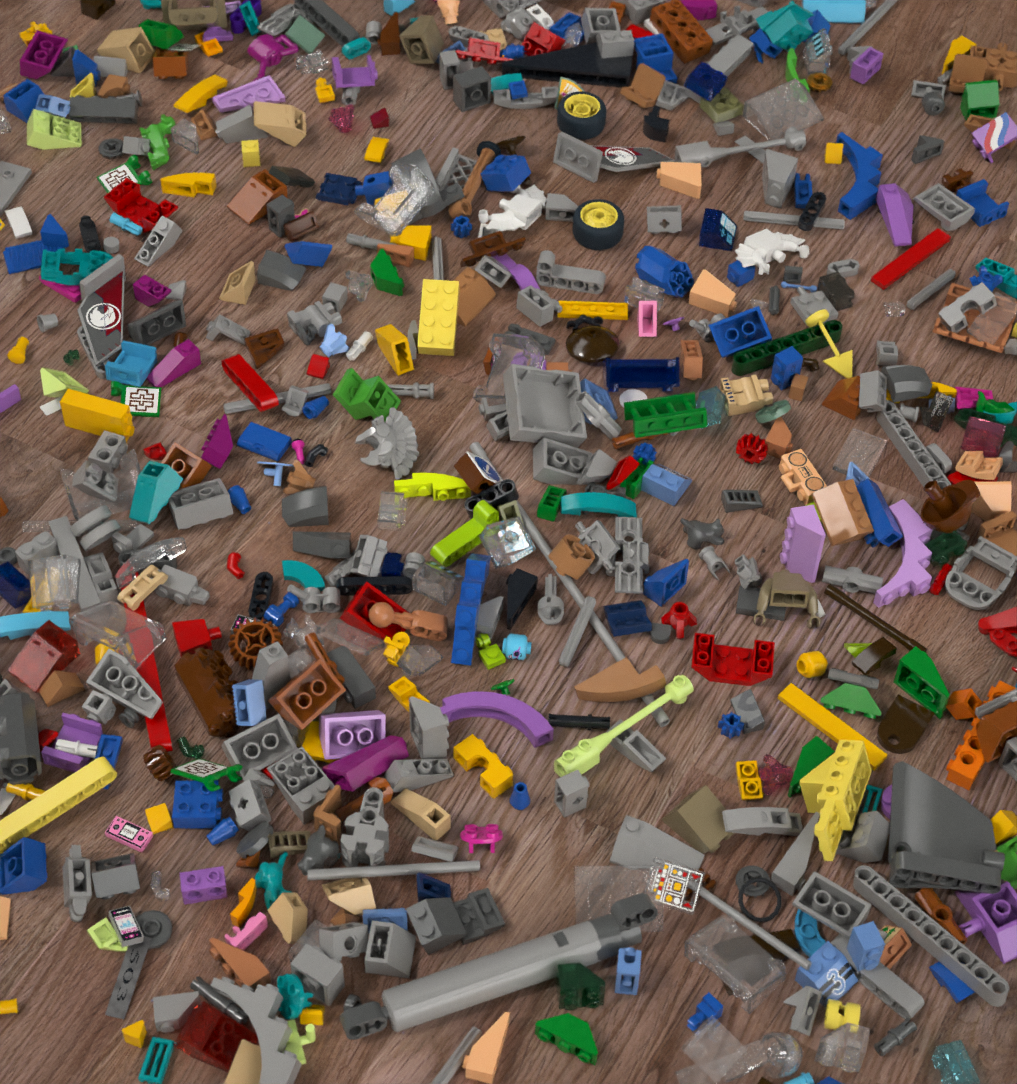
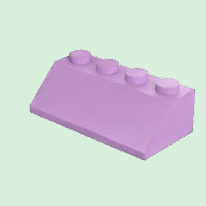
(803, 542)

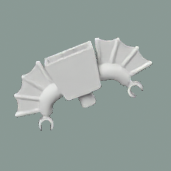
(519, 211)
(768, 246)

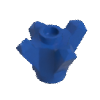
(988, 279)

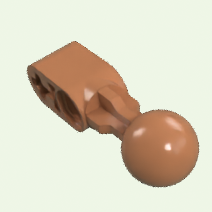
(419, 622)

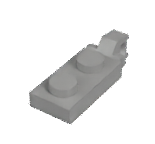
(340, 570)

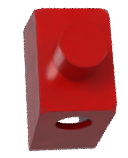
(194, 635)

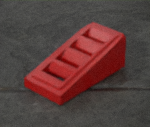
(622, 471)

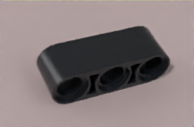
(494, 495)

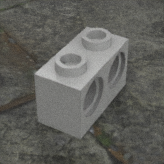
(108, 451)

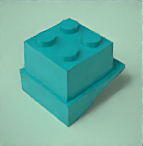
(787, 25)

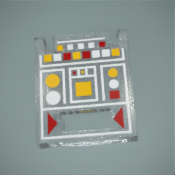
(671, 883)

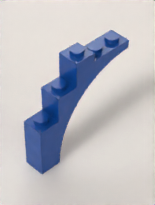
(865, 166)
(468, 608)

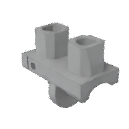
(748, 572)

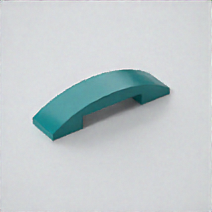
(597, 502)

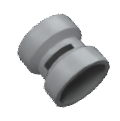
(413, 562)

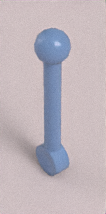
(813, 288)

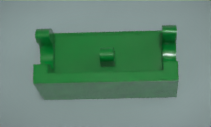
(634, 481)

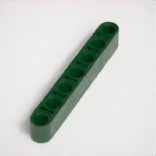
(803, 341)

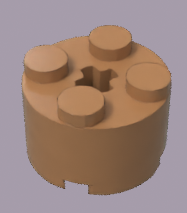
(571, 557)

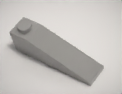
(792, 868)

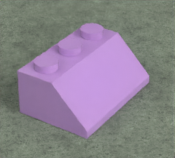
(349, 732)

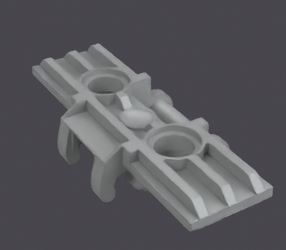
(282, 19)
(736, 24)
(635, 556)

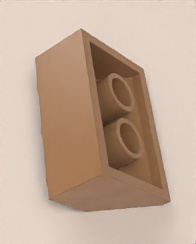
(473, 295)
(842, 512)

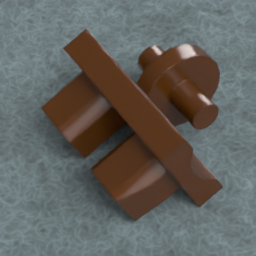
(960, 180)

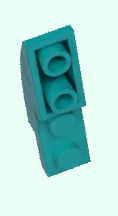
(1009, 282)

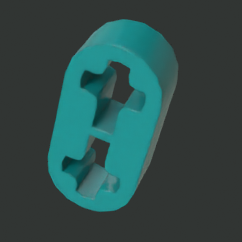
(356, 48)

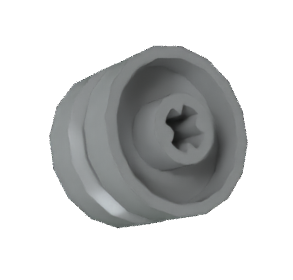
(95, 528)

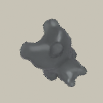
(702, 532)
(318, 850)

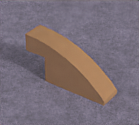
(620, 683)

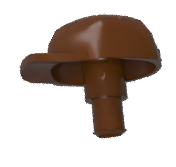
(948, 507)

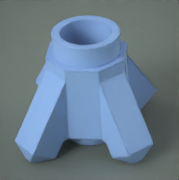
(333, 342)

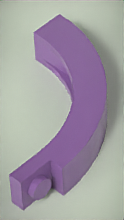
(502, 708)

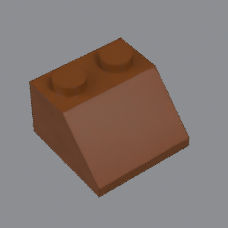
(845, 397)

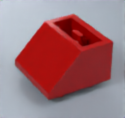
(541, 40)

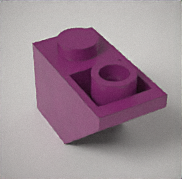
(149, 291)

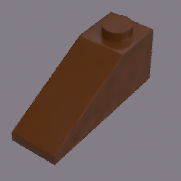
(389, 37)

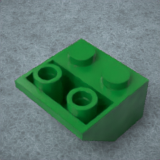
(161, 34)
(980, 99)

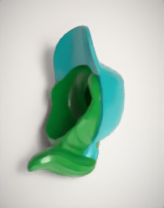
(1003, 411)

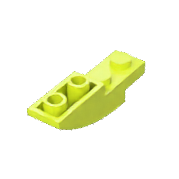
(439, 485)

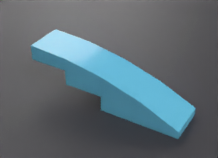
(27, 623)

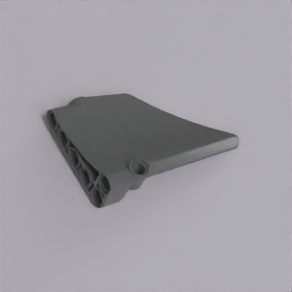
(939, 837)

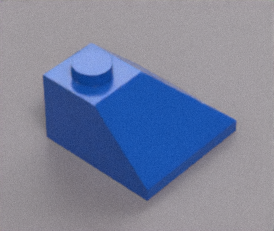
(666, 582)

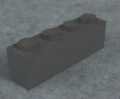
(103, 110)

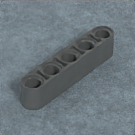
(328, 20)

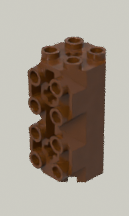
(209, 690)

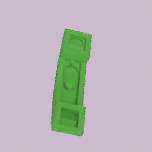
(790, 71)

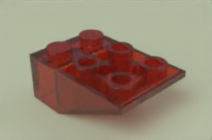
(43, 653)
(212, 1037)

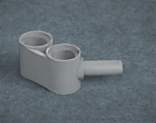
(702, 326)
(315, 602)

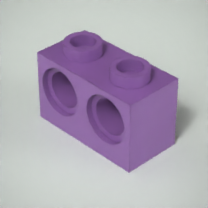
(866, 65)
(203, 885)

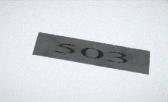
(127, 979)

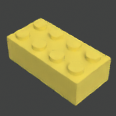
(438, 317)

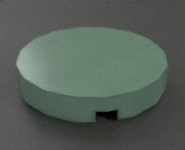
(770, 413)

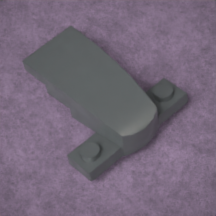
(439, 199)

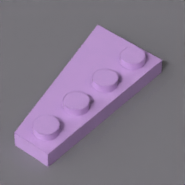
(260, 90)

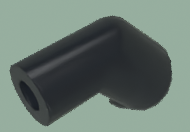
(313, 453)

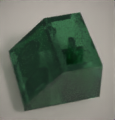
(578, 987)

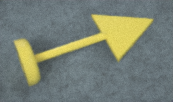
(841, 362)

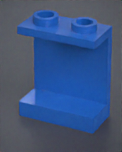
(985, 208)

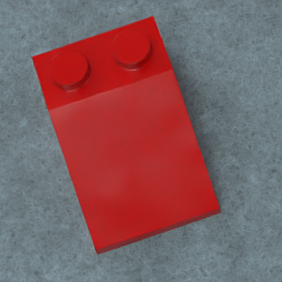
(358, 609)

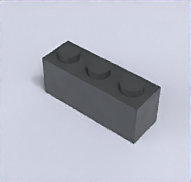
(357, 683)

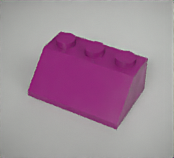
(41, 54)

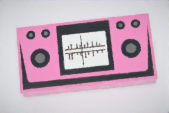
(129, 834)

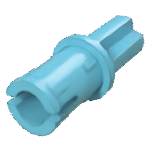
(125, 224)

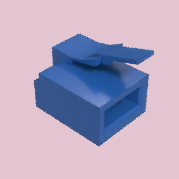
(763, 44)

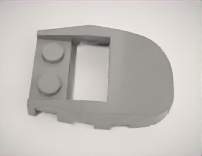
(969, 590)

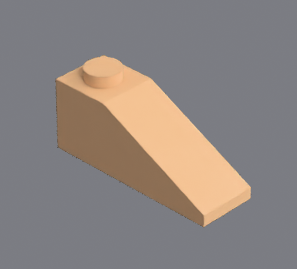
(485, 1053)

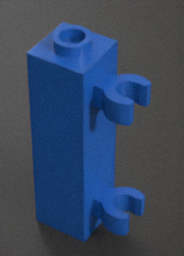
(882, 520)

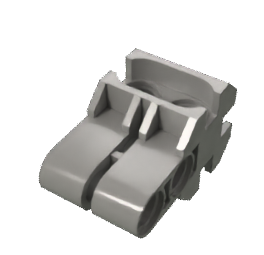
(366, 833)

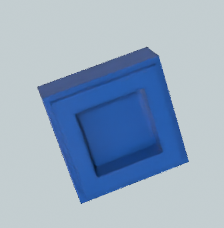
(518, 89)

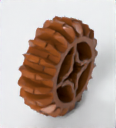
(244, 633)

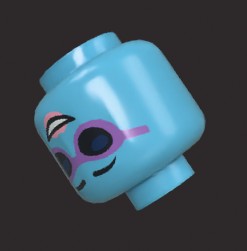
(516, 647)

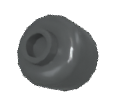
(933, 103)

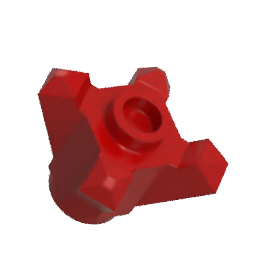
(679, 618)

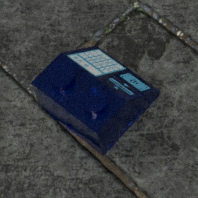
(717, 230)

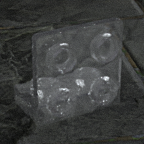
(714, 1049)

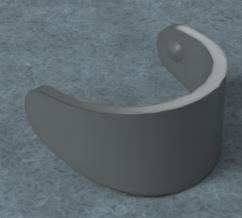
(1006, 453)

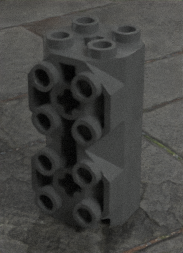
(19, 739)

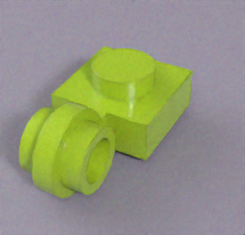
(490, 655)

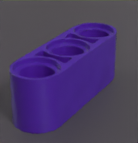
(237, 20)

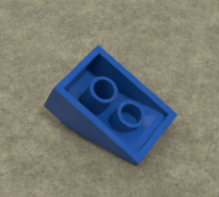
(740, 332)

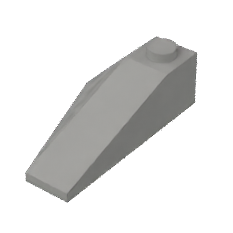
(124, 684)
(641, 842)

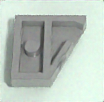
(671, 96)

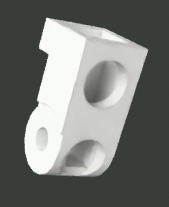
(540, 16)

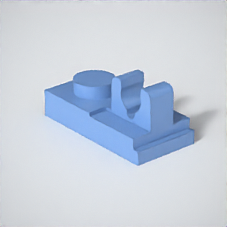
(390, 915)

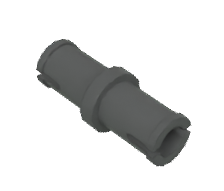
(895, 1037)

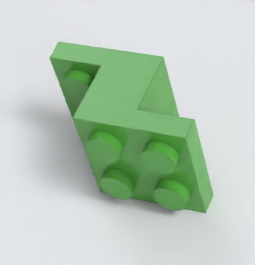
(365, 397)

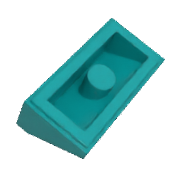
(250, 18)

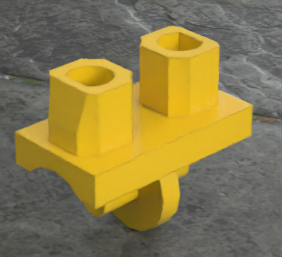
(27, 35)
(396, 647)

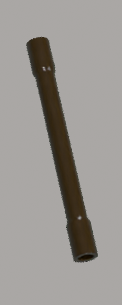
(842, 598)

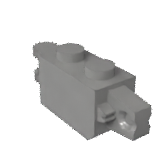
(181, 587)
(76, 883)

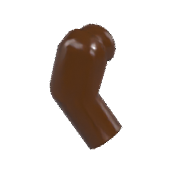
(179, 338)

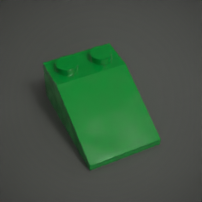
(922, 681)

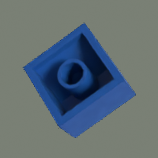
(23, 867)

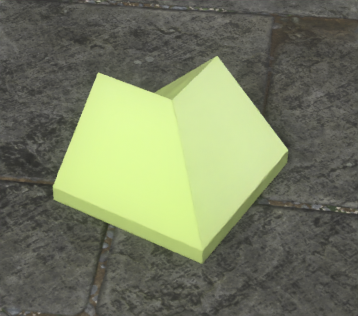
(57, 382)

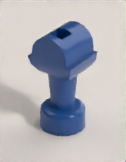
(276, 614)

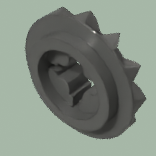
(112, 144)
(751, 872)

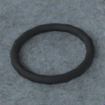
(741, 904)

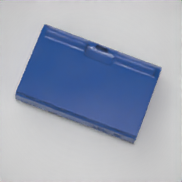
(264, 441)

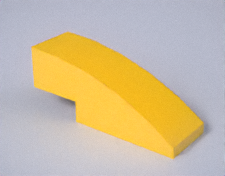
(189, 184)

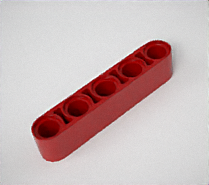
(250, 383)

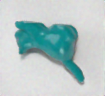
(270, 878)

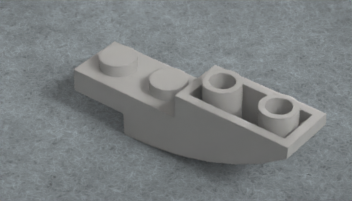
(762, 820)

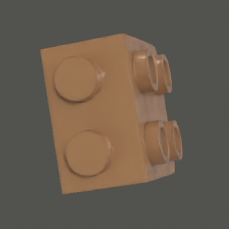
(966, 70)
(645, 87)
(1001, 531)

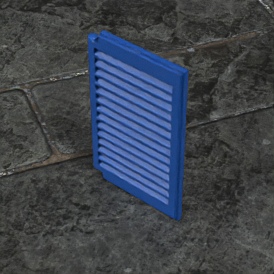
(26, 256)

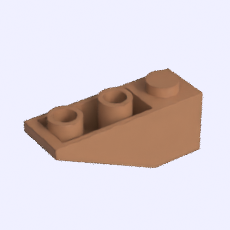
(239, 964)

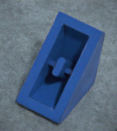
(53, 233)

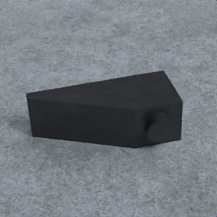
(520, 590)

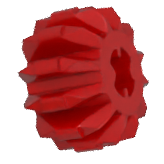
(751, 448)

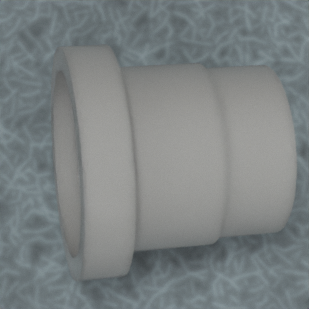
(47, 322)

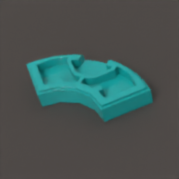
(303, 574)

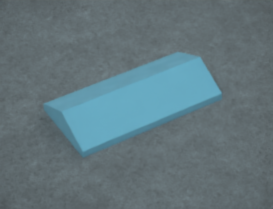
(838, 10)

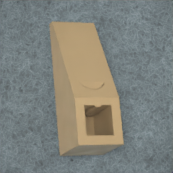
(423, 813)

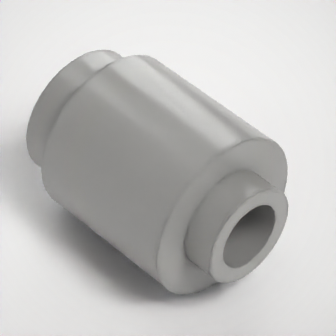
(373, 31)

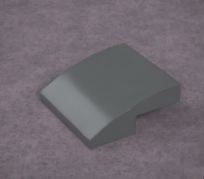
(479, 915)

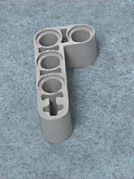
(568, 277)

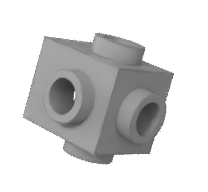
(99, 707)

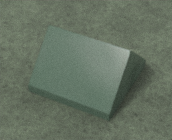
(305, 34)

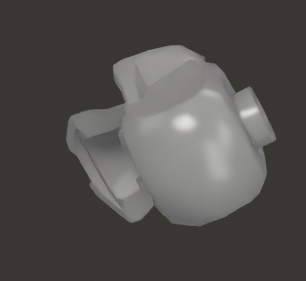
(517, 23)

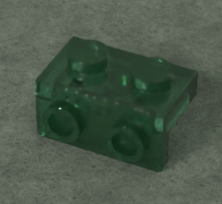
(945, 547)

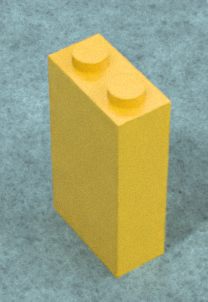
(96, 414)

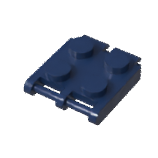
(338, 190)

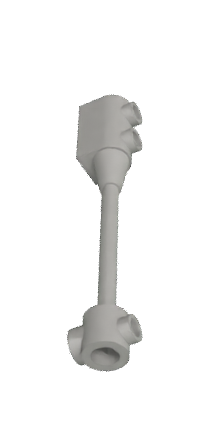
(704, 154)

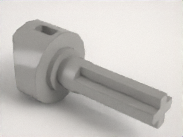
(550, 604)

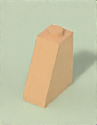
(681, 177)
(712, 295)

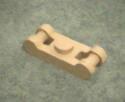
(142, 587)

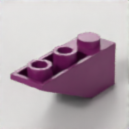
(219, 443)

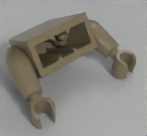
(788, 590)

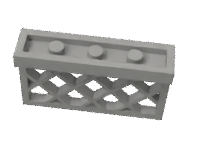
(451, 166)

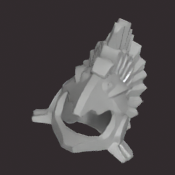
(392, 443)

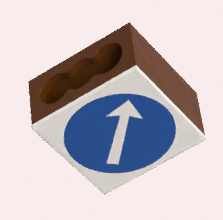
(477, 472)

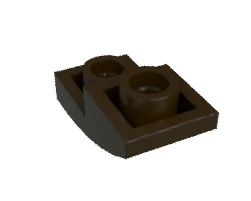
(871, 657)

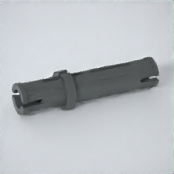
(224, 1004)

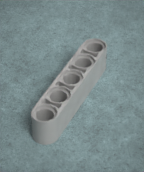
(884, 984)

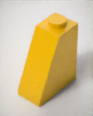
(395, 348)

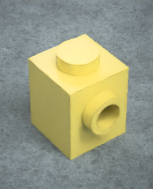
(250, 153)

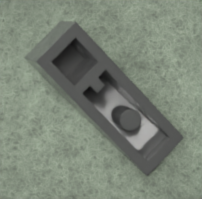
(323, 543)

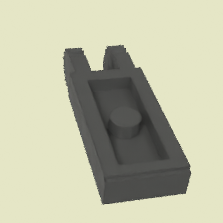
(545, 341)

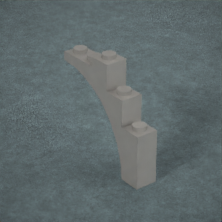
(272, 1033)

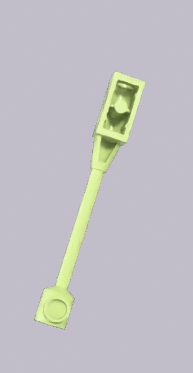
(588, 751)

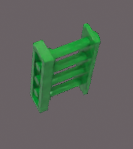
(665, 414)

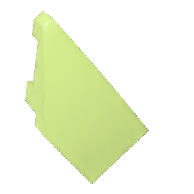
(105, 936)

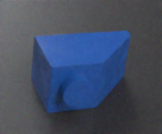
(83, 66)

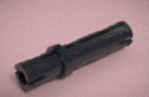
(577, 721)

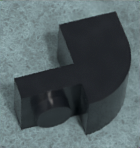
(655, 127)

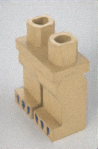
(745, 394)

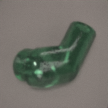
(70, 356)
(190, 751)

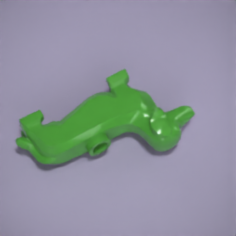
(158, 143)

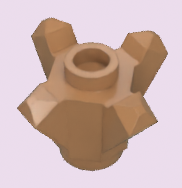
(298, 479)

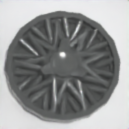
(156, 926)

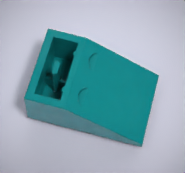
(153, 490)

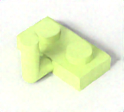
(295, 1041)

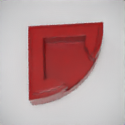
(155, 452)

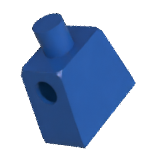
(374, 186)

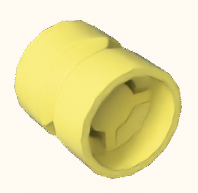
(839, 1014)

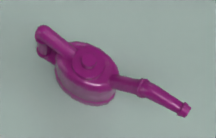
(269, 51)

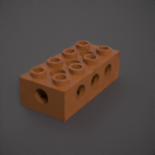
(681, 30)

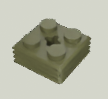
(722, 107)

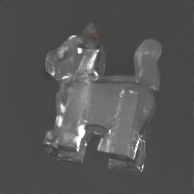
(312, 61)
(293, 631)

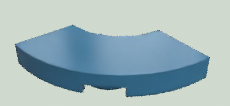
(807, 933)

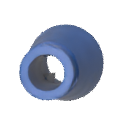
(315, 407)
(239, 499)
(520, 797)
(222, 831)

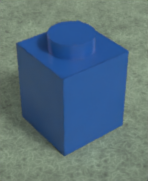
(738, 274)

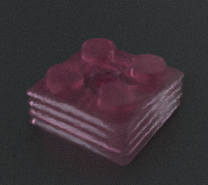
(983, 436)

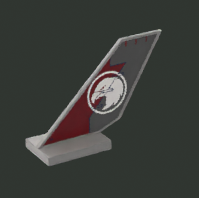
(588, 159)
(103, 308)

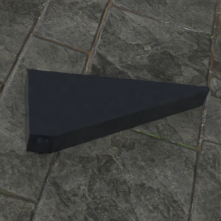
(576, 63)

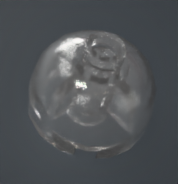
(299, 660)
(783, 1054)

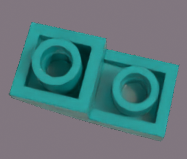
(501, 82)

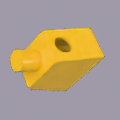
(416, 237)

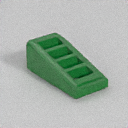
(550, 504)

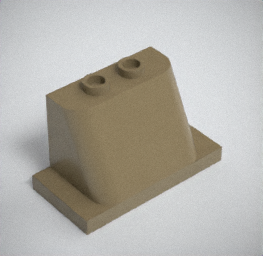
(194, 17)

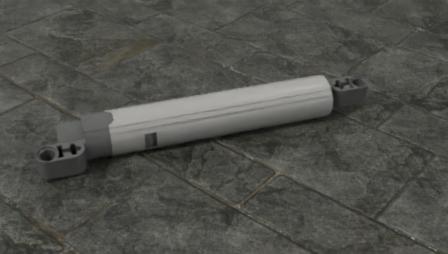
(502, 971)

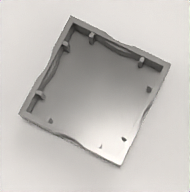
(543, 405)

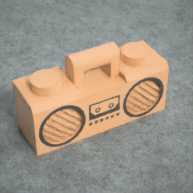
(800, 475)

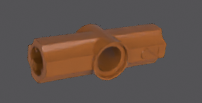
(934, 907)

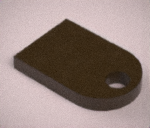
(905, 723)

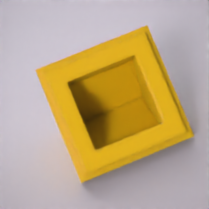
(312, 1015)
(135, 1033)

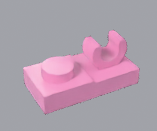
(252, 930)

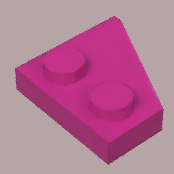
(968, 397)

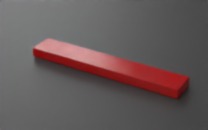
(910, 258)

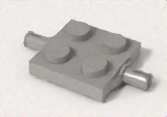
(809, 303)
(601, 544)

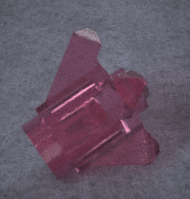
(342, 118)
(774, 774)

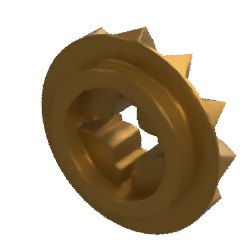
(814, 79)

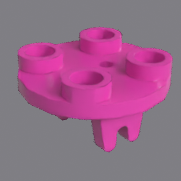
(481, 835)

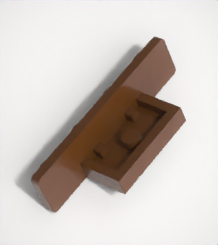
(490, 245)

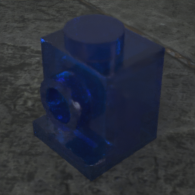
(392, 565)

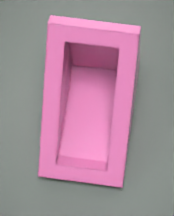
(647, 319)

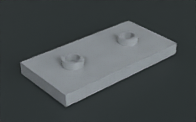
(11, 181)

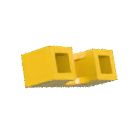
(473, 753)

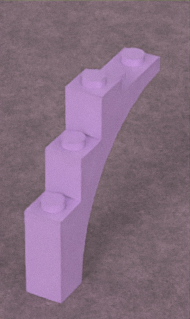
(915, 557)

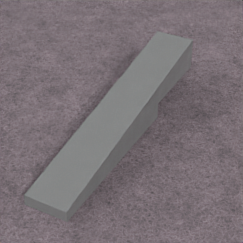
(68, 545)

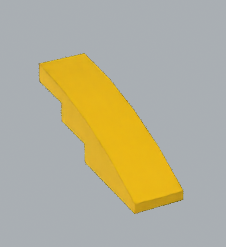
(198, 94)

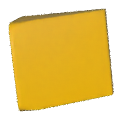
(833, 153)

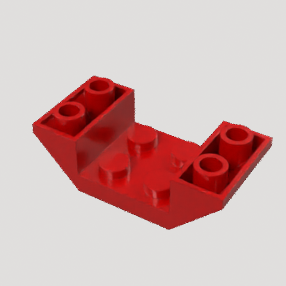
(129, 203)
(732, 663)

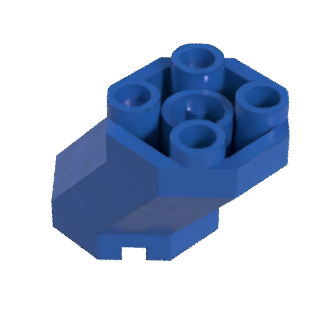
(664, 271)

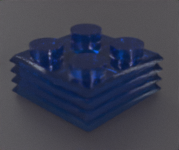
(705, 81)

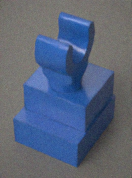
(706, 1008)

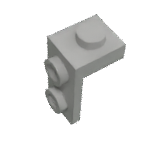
(228, 328)
(133, 541)

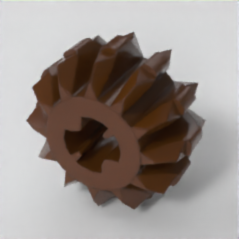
(159, 763)

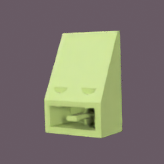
(52, 131)

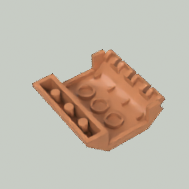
(953, 293)

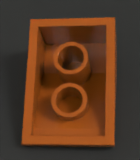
(170, 63)
(187, 465)

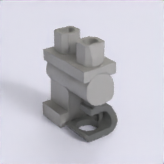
(314, 319)

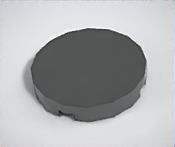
(254, 840)

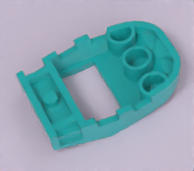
(88, 264)

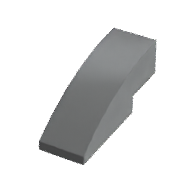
(102, 577)
(637, 748)

